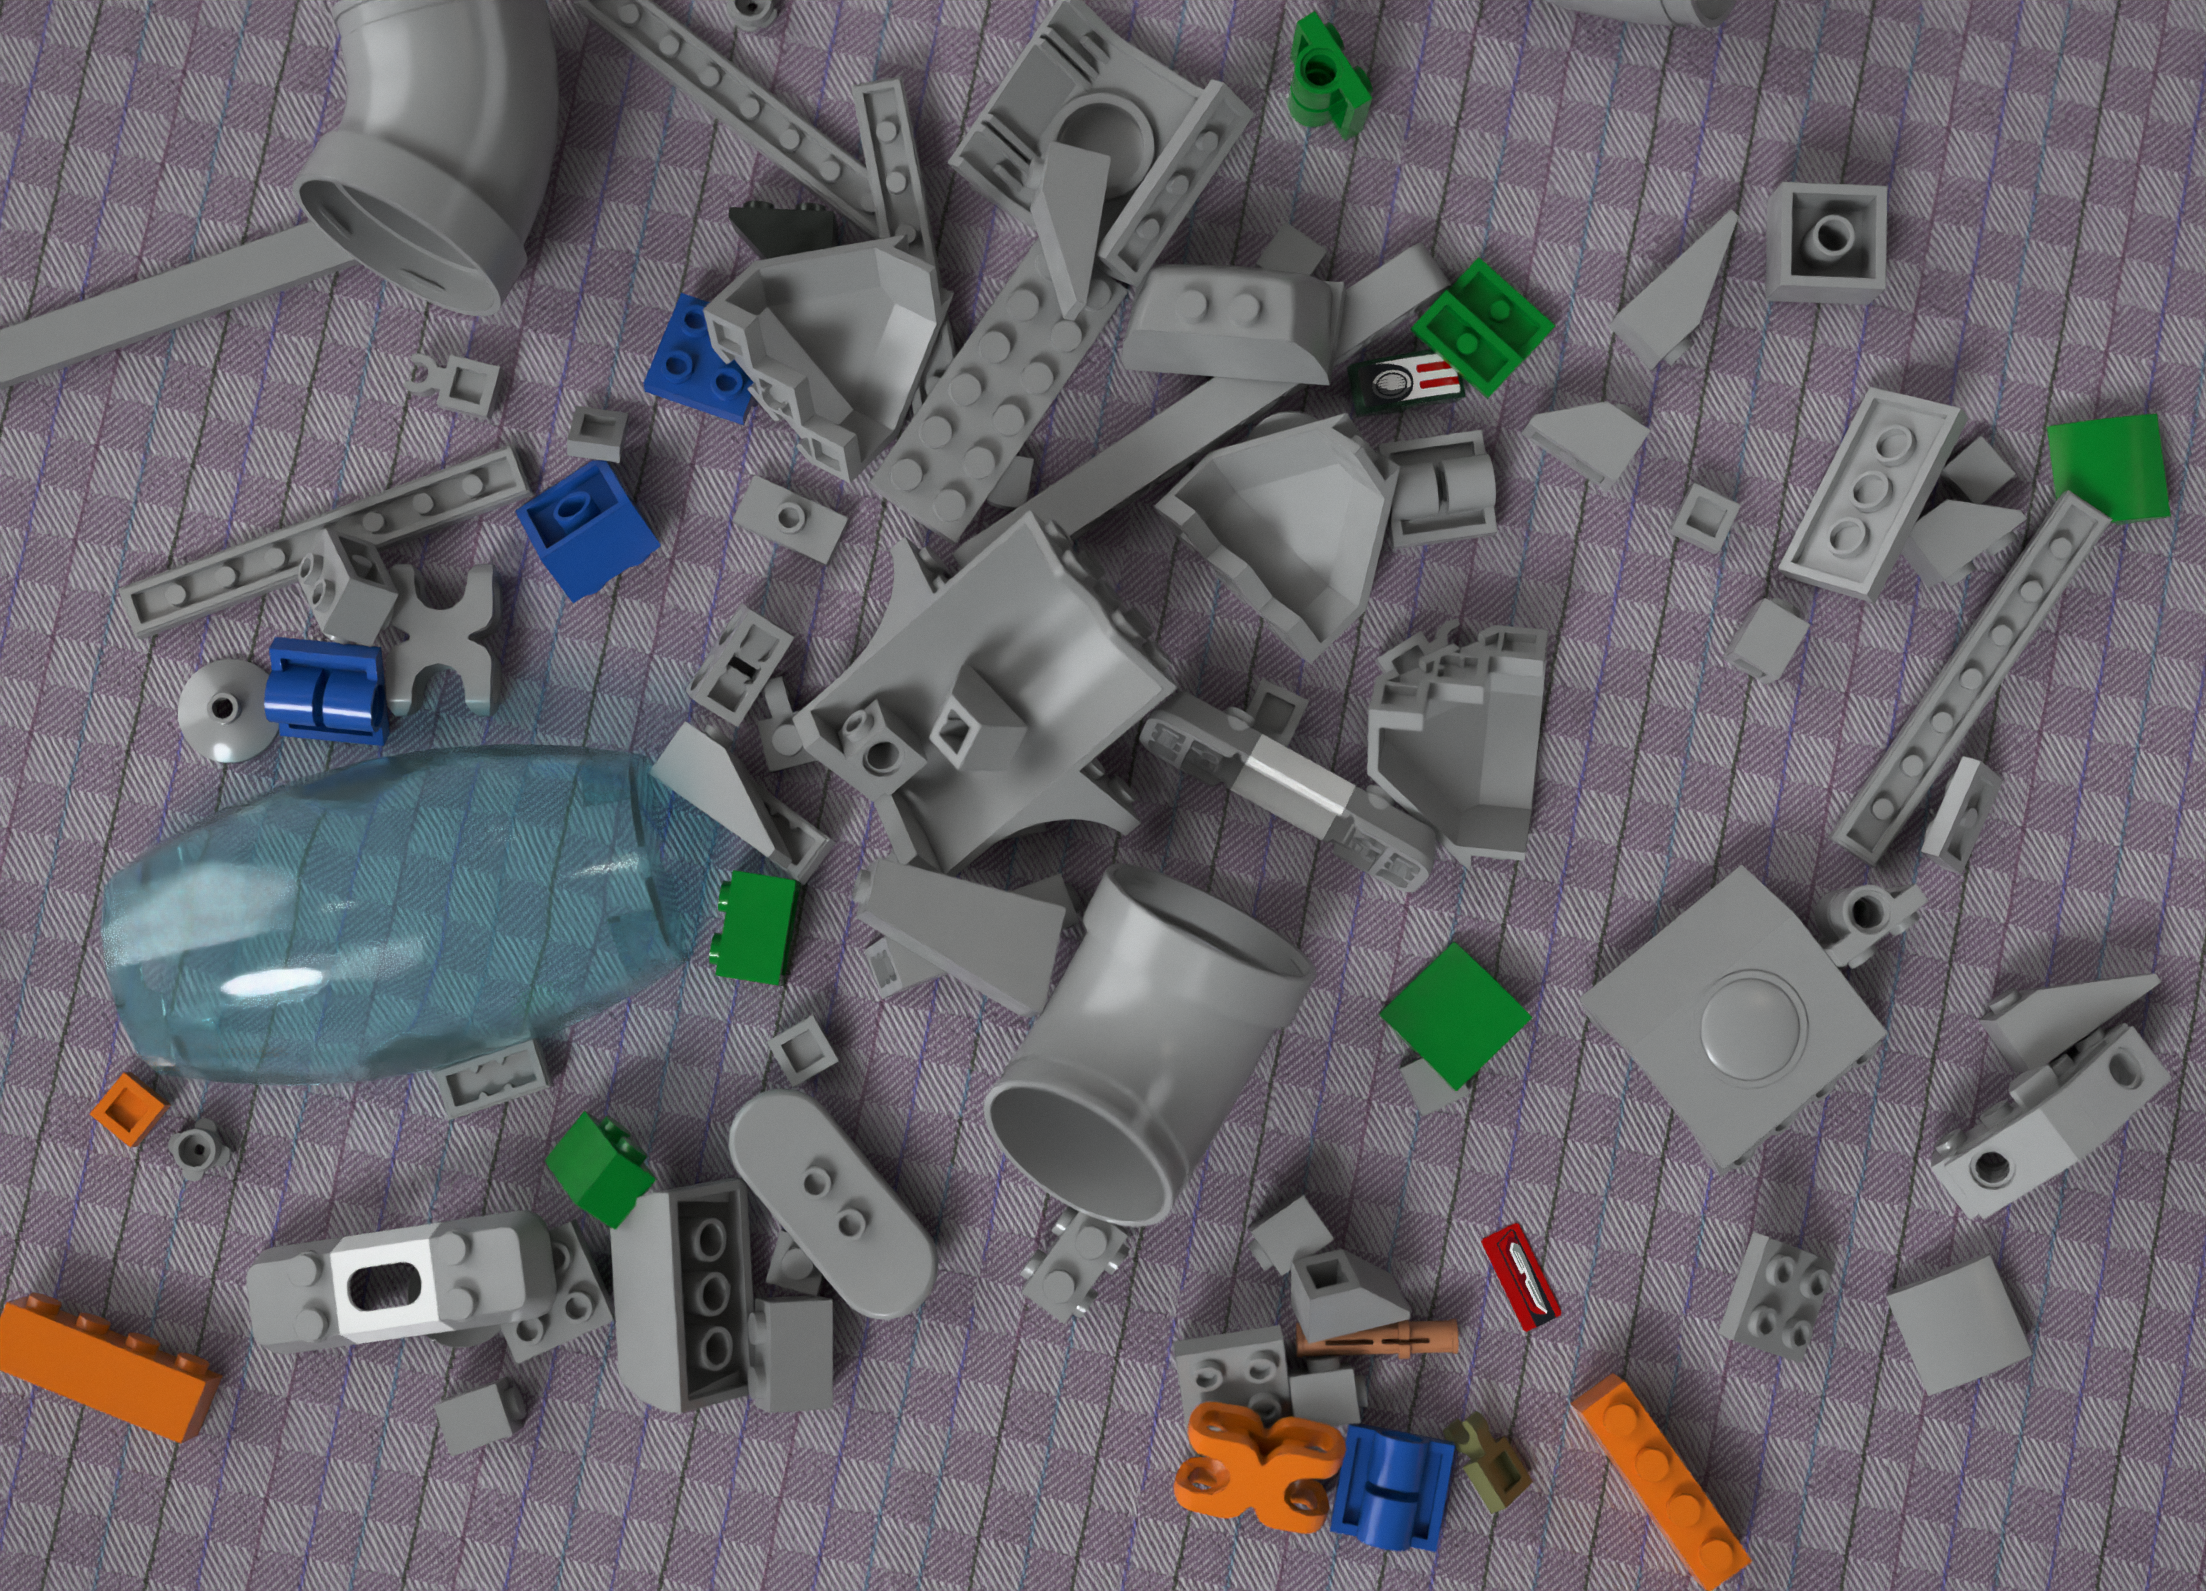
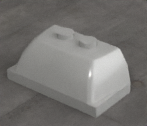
(1234, 323)
(685, 1296)

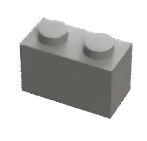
(792, 1353)

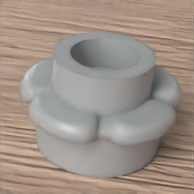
(752, 20)

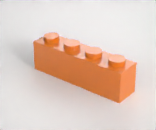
(105, 1368)
(1661, 1482)

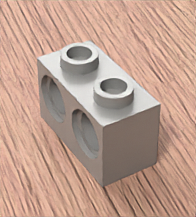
(739, 664)

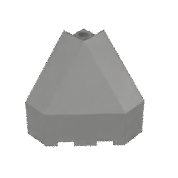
(833, 343)
(1291, 526)
(1464, 740)

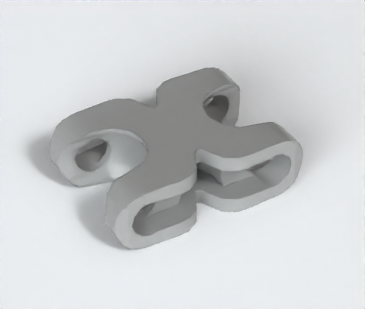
(445, 641)

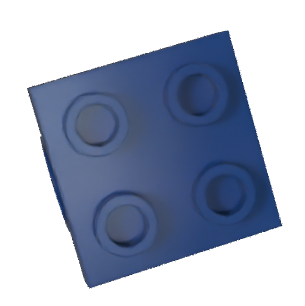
(691, 370)
(327, 691)
(1392, 1488)

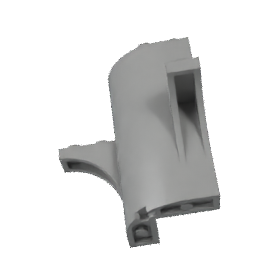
(1048, 645)

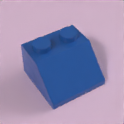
(587, 529)

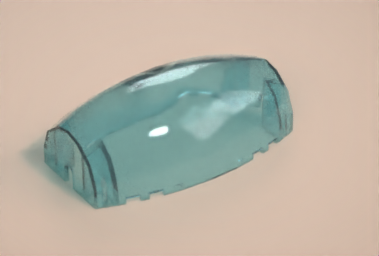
(394, 916)

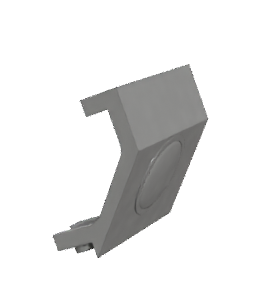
(1107, 97)
(1736, 1018)

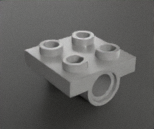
(1441, 490)
(1878, 914)
(1776, 1298)
(579, 1304)
(1236, 1370)

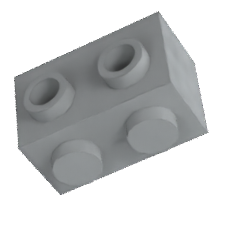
(348, 588)
(1065, 1274)

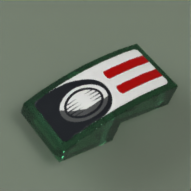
(1403, 382)

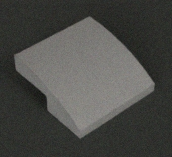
(1959, 1324)

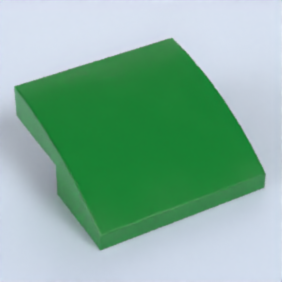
(1483, 328)
(2112, 466)
(1455, 1016)

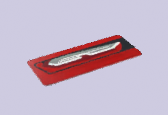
(1521, 1277)

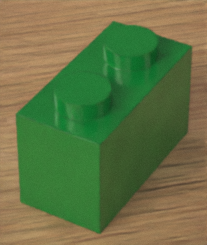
(755, 927)
(601, 1168)

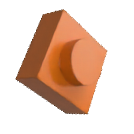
(130, 1109)

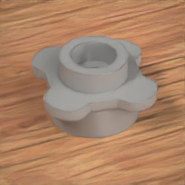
(184, 1149)

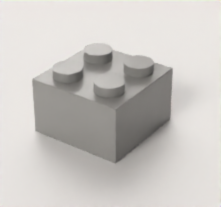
(1826, 243)

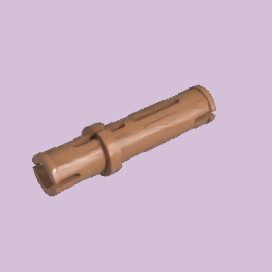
(1394, 1338)

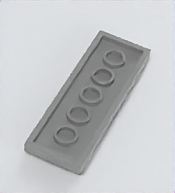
(991, 397)

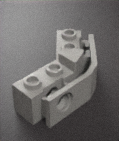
(2054, 1122)

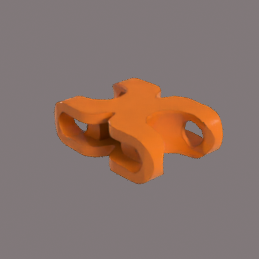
(1259, 1467)

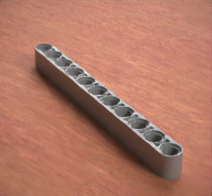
(1215, 411)

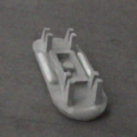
(834, 1203)

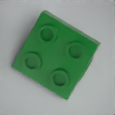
(1324, 82)

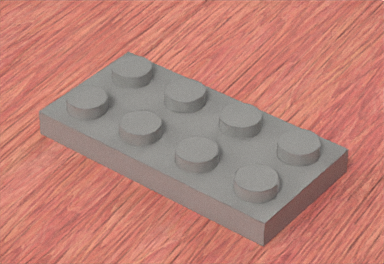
(1873, 493)

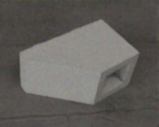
(1953, 535)
(976, 725)
(1343, 1295)

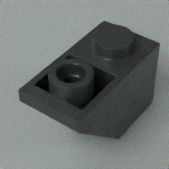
(784, 231)

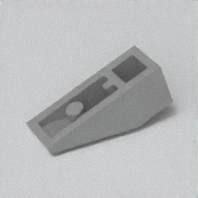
(1067, 215)
(1672, 306)
(720, 785)
(2045, 1021)

